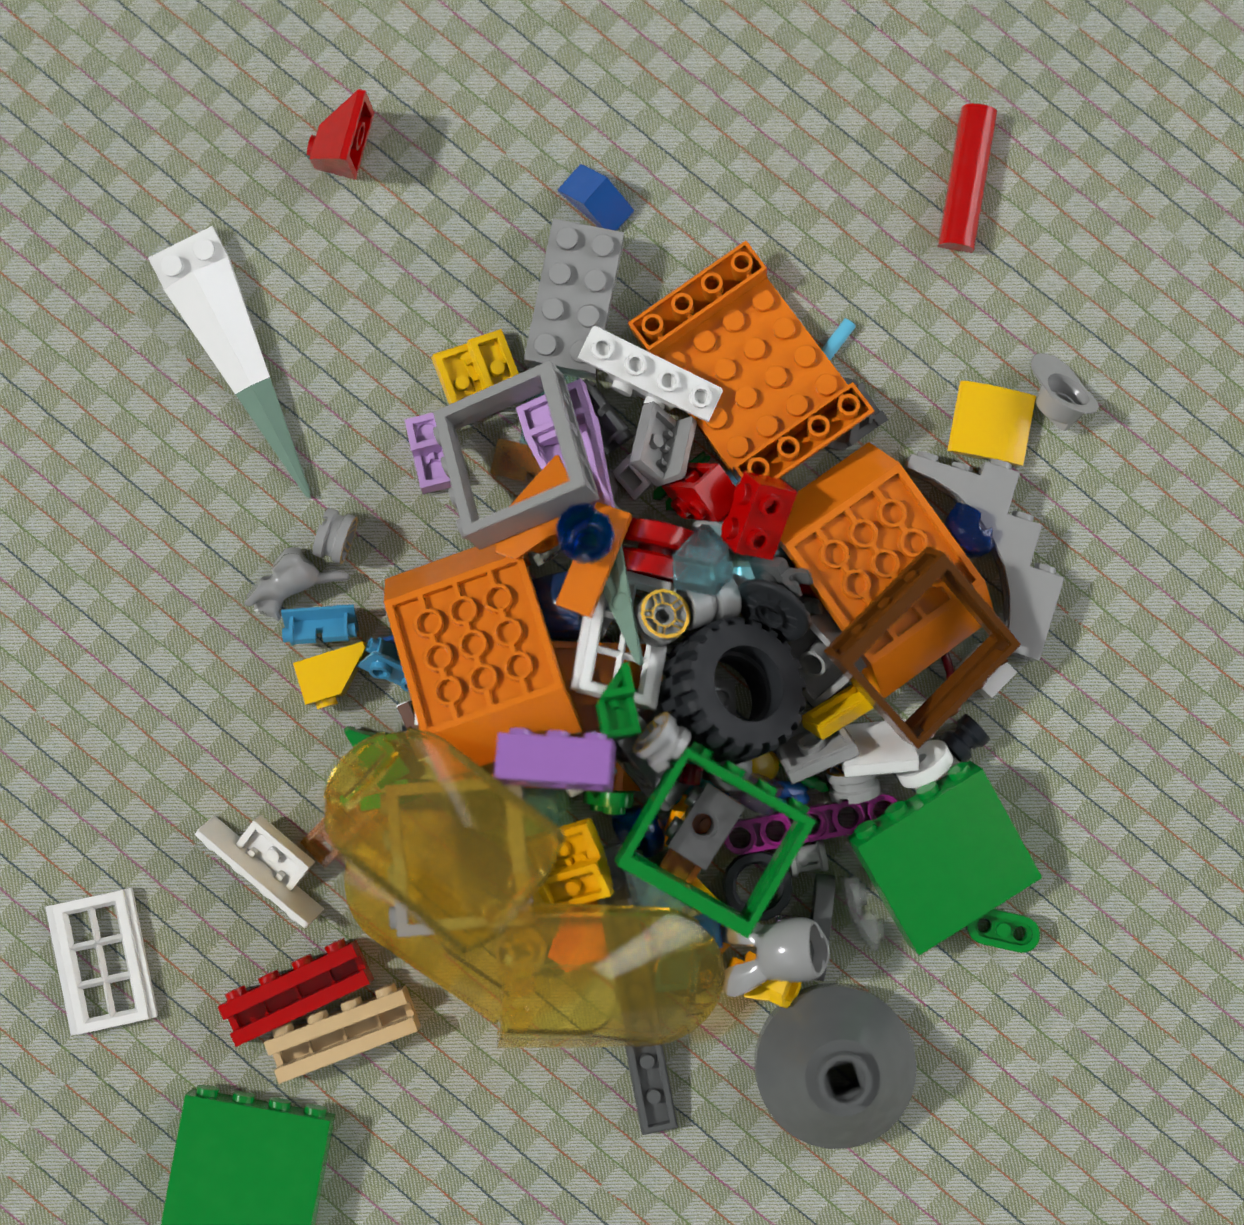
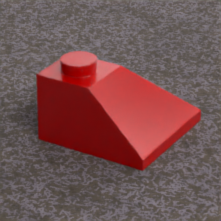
(343, 137)

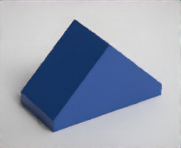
(596, 198)

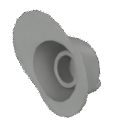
(1061, 392)

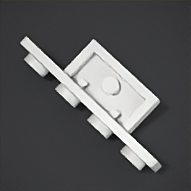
(649, 376)
(267, 862)

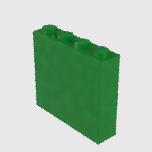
(944, 856)
(247, 1161)

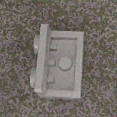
(662, 445)

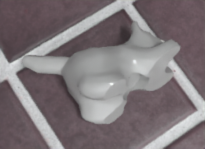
(290, 576)

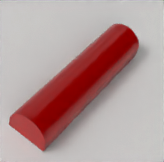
(967, 177)

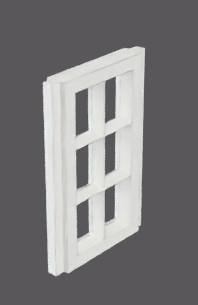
(589, 646)
(68, 966)

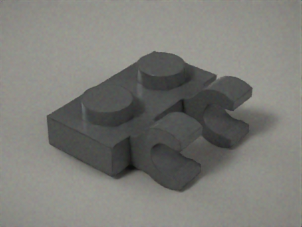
(790, 578)

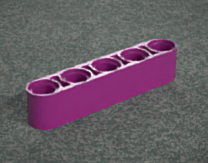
(828, 827)

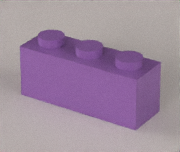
(555, 760)

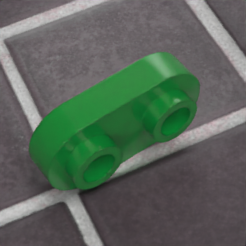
(609, 802)
(1001, 931)

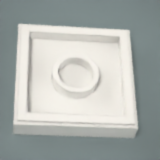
(879, 750)

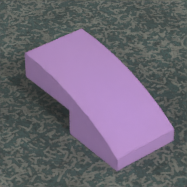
(426, 453)

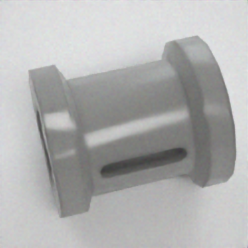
(810, 858)

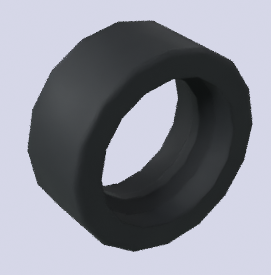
(730, 877)

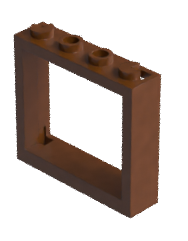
(887, 609)

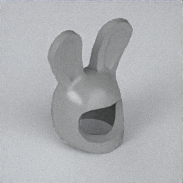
(781, 954)

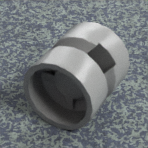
(710, 608)

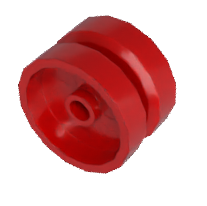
(655, 545)

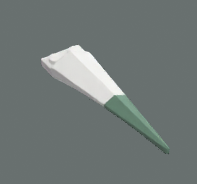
(208, 297)

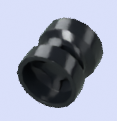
(967, 735)

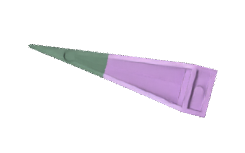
(544, 444)

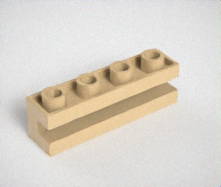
(342, 1033)

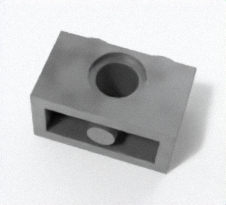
(723, 814)

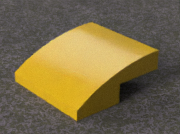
(474, 365)
(991, 422)
(580, 868)

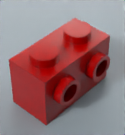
(703, 493)
(758, 515)

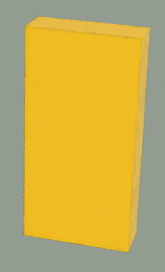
(836, 712)

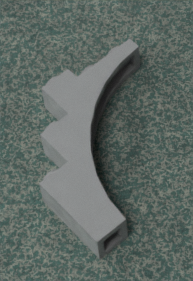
(1028, 591)

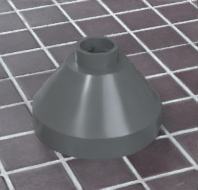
(823, 1030)

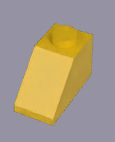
(329, 674)

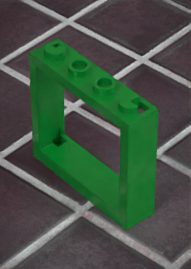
(743, 921)

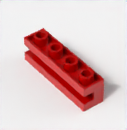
(295, 992)

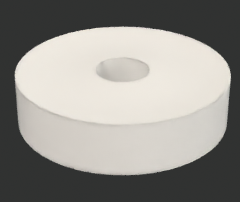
(933, 763)

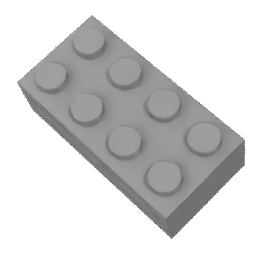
(573, 295)

